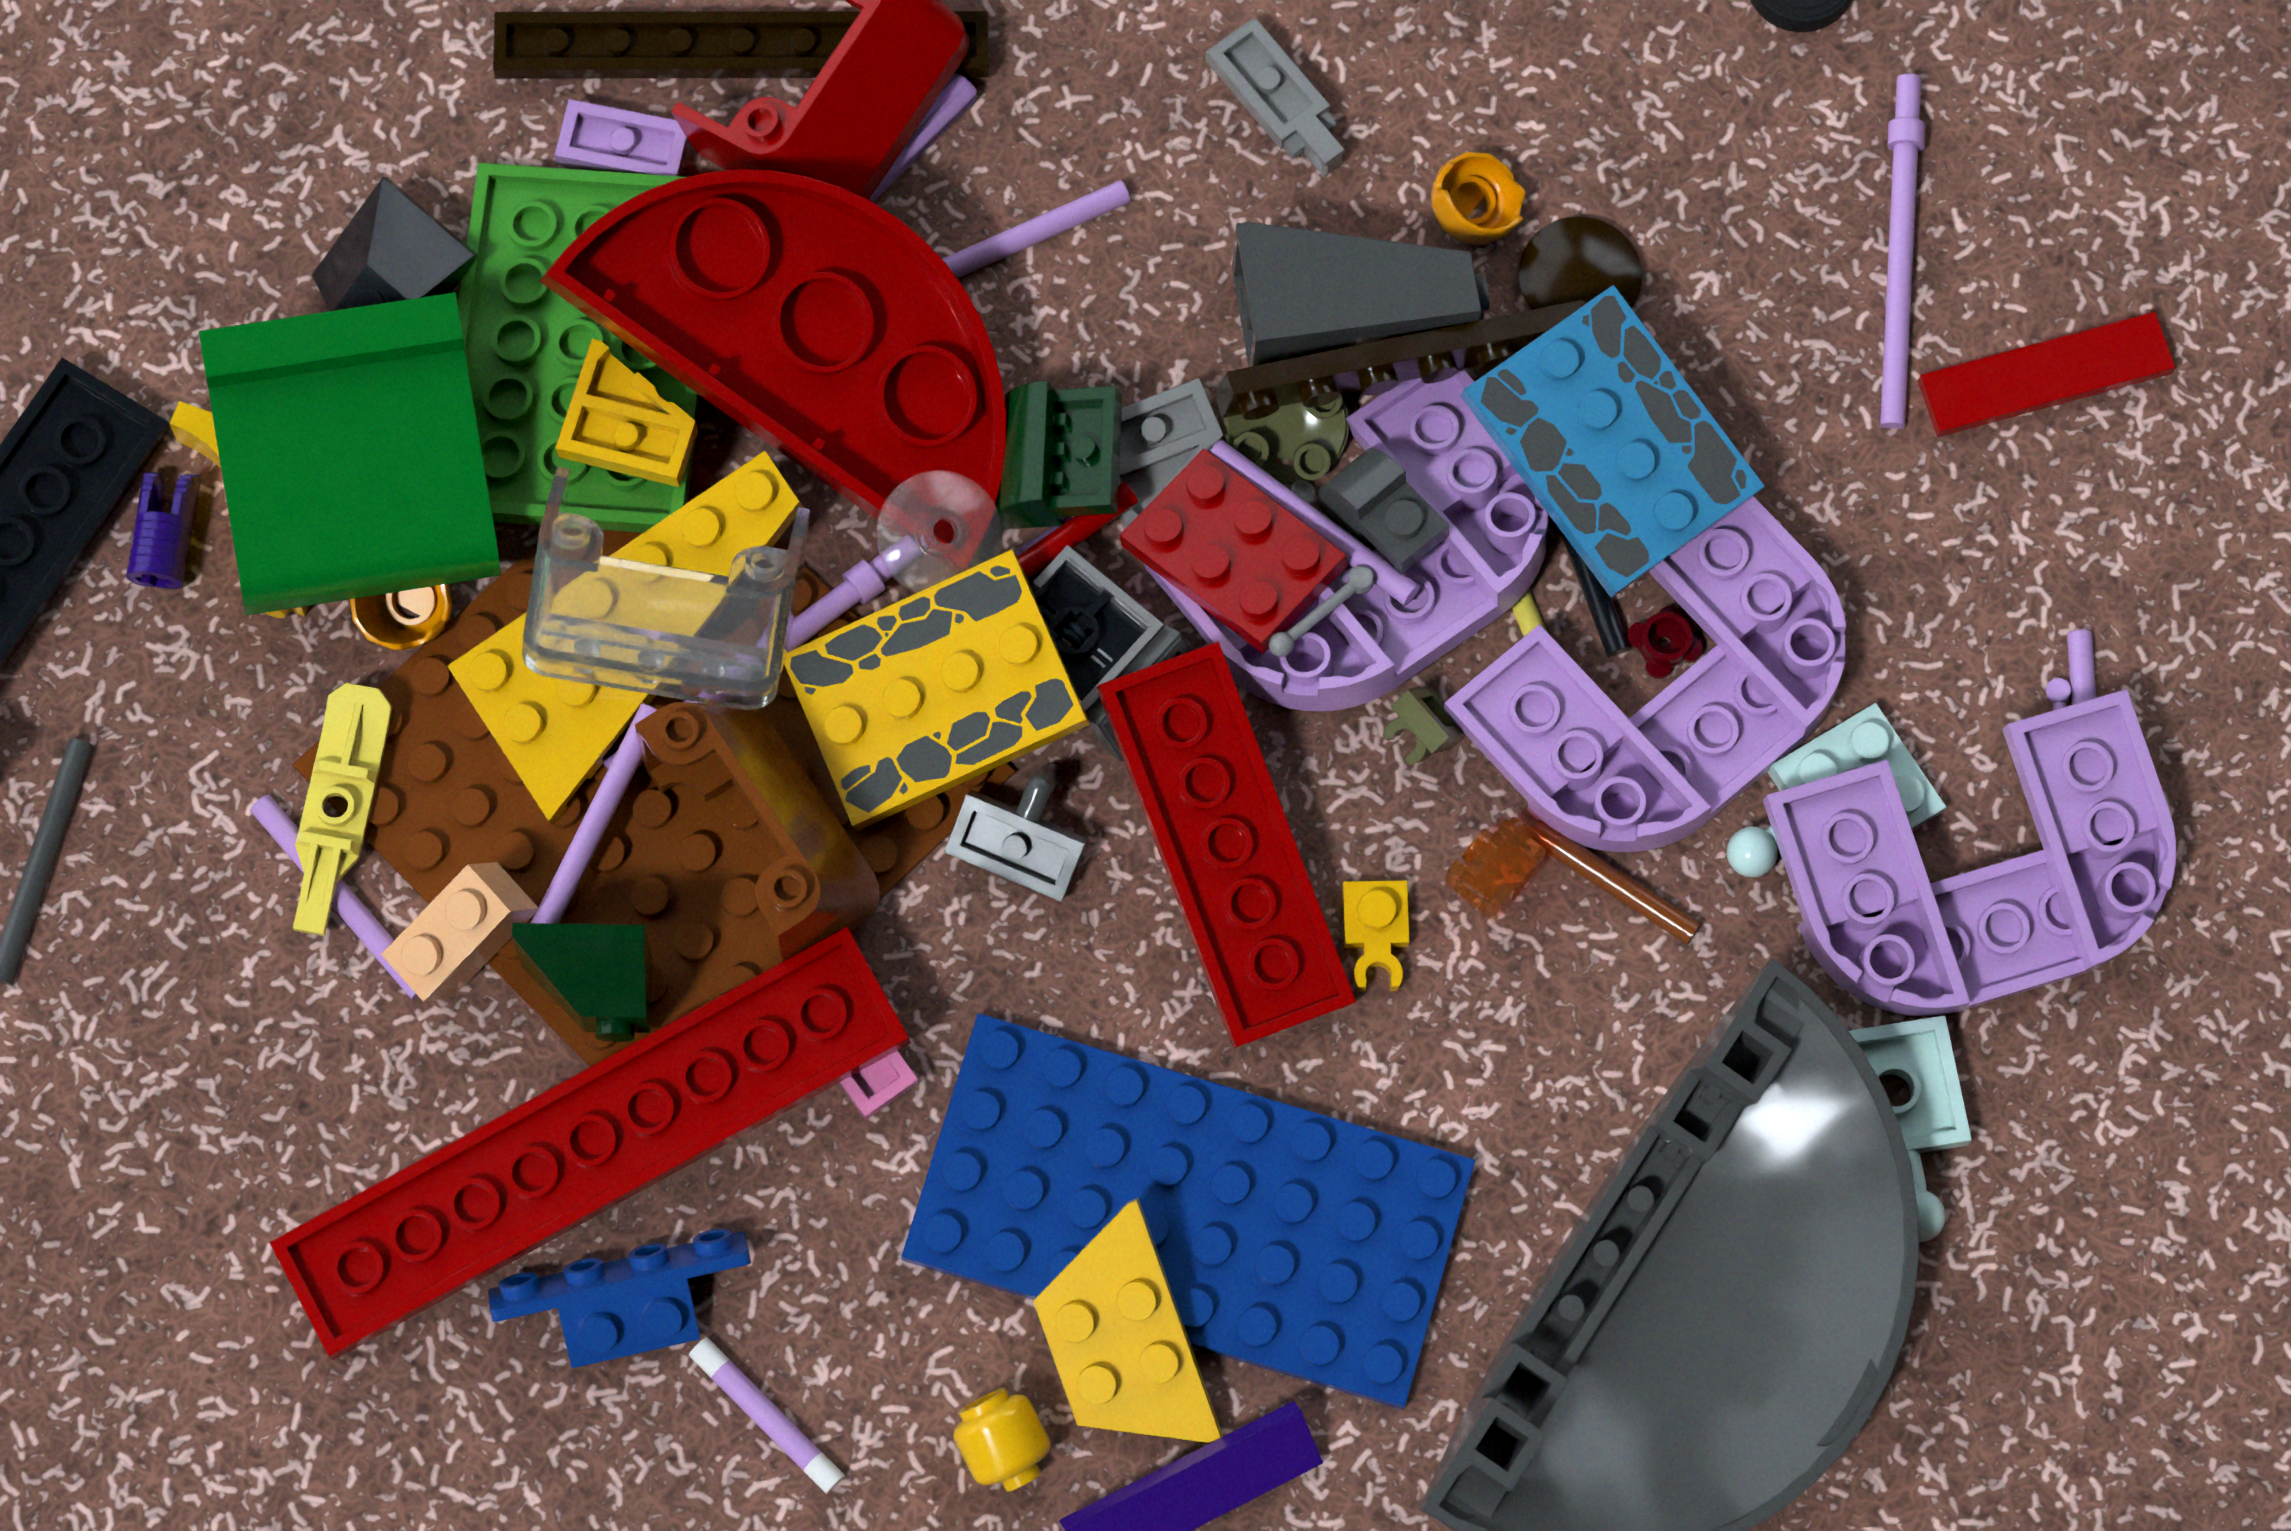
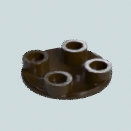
(1578, 262)

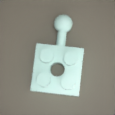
(1848, 746)
(1936, 1111)

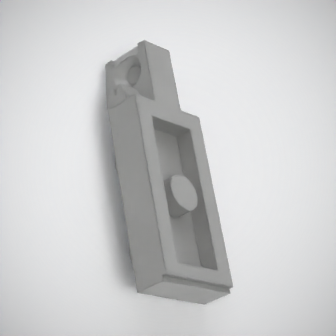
(1277, 95)

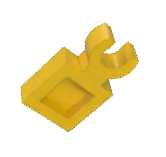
(1376, 921)

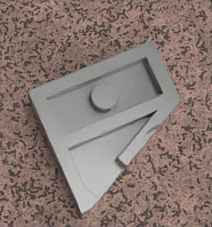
(1162, 439)

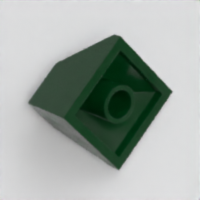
(592, 973)

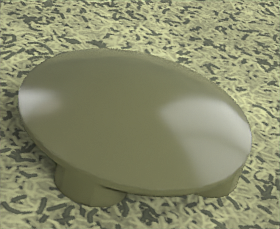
(1296, 433)

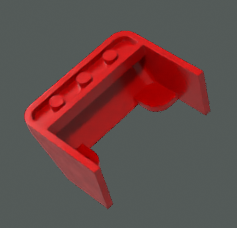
(856, 107)

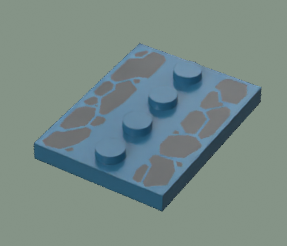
(1612, 441)

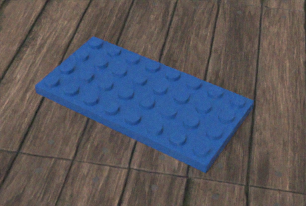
(1272, 1222)

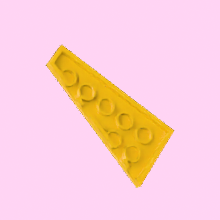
(564, 728)

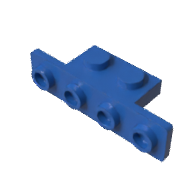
(624, 1302)

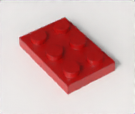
(1233, 550)

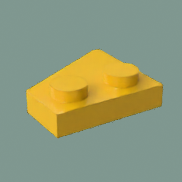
(624, 423)

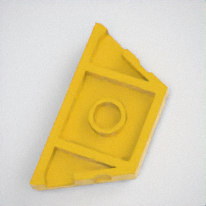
(1124, 1338)

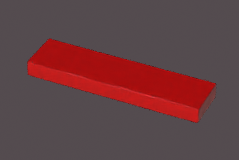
(2046, 374)

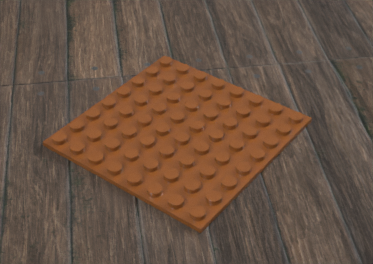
(665, 857)

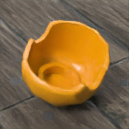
(1461, 187)
(376, 612)

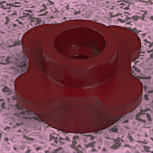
(1667, 624)

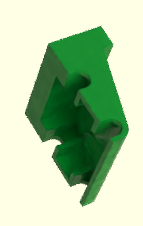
(350, 453)

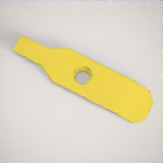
(344, 767)

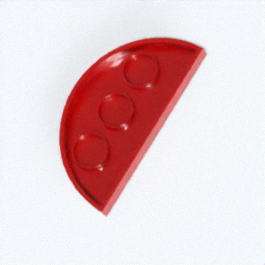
(802, 325)

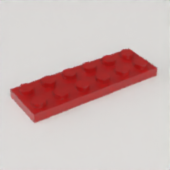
(1226, 844)

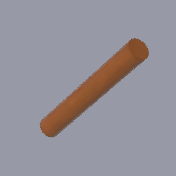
(1617, 883)

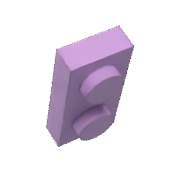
(619, 141)

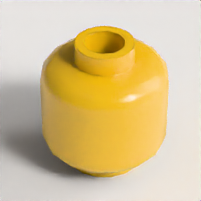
(1002, 1439)

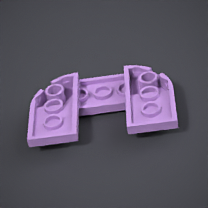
(1464, 581)
(1703, 736)
(1998, 927)

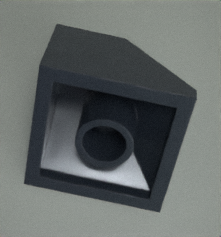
(391, 254)

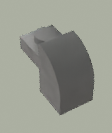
(1382, 509)

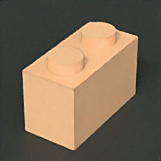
(459, 931)

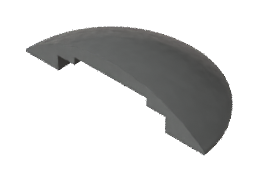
(1713, 1301)

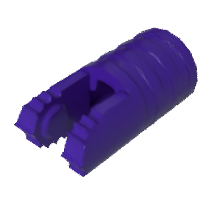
(162, 538)

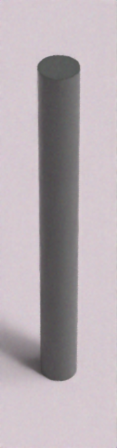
(42, 857)

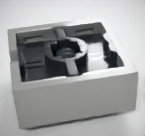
(1091, 622)

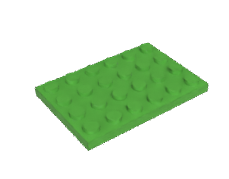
(531, 346)

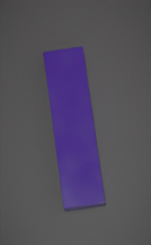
(1208, 1479)

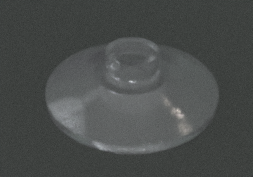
(908, 521)

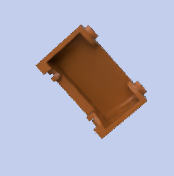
(822, 875)

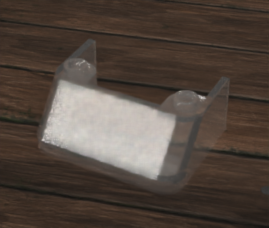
(656, 623)

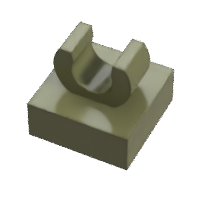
(1424, 716)

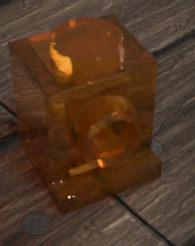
(1497, 867)

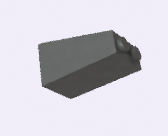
(1337, 291)

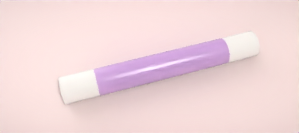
(766, 1415)

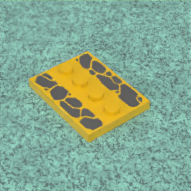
(935, 690)

